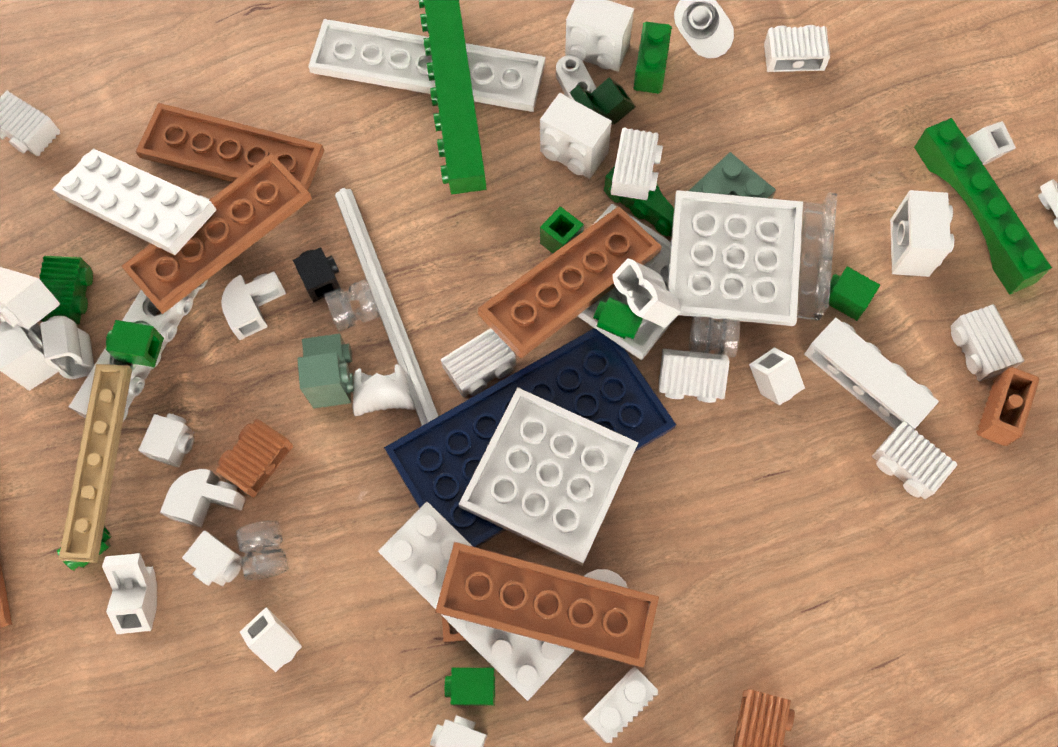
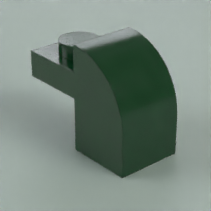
(607, 100)

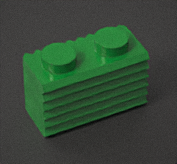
(652, 57)
(68, 282)

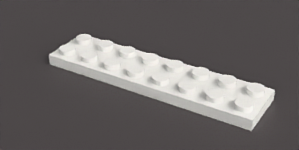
(400, 62)

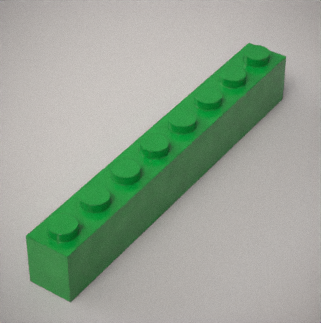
(453, 96)

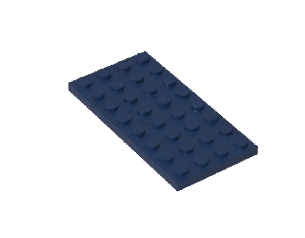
(583, 376)

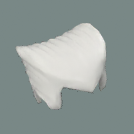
(381, 392)

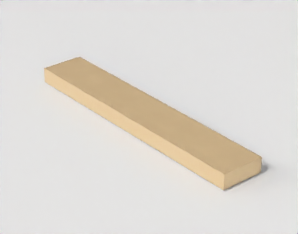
(96, 464)

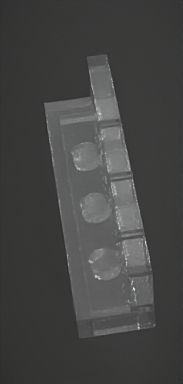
(816, 257)

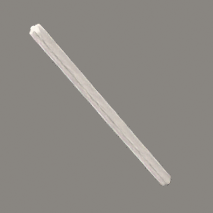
(386, 305)

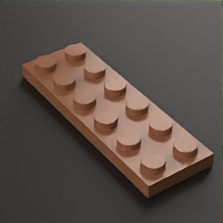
(222, 146)
(243, 216)
(566, 282)
(547, 604)

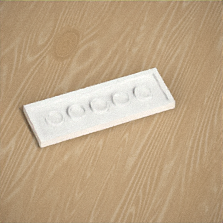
(135, 201)
(421, 556)

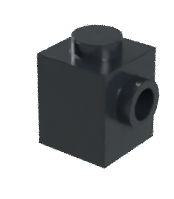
(317, 273)

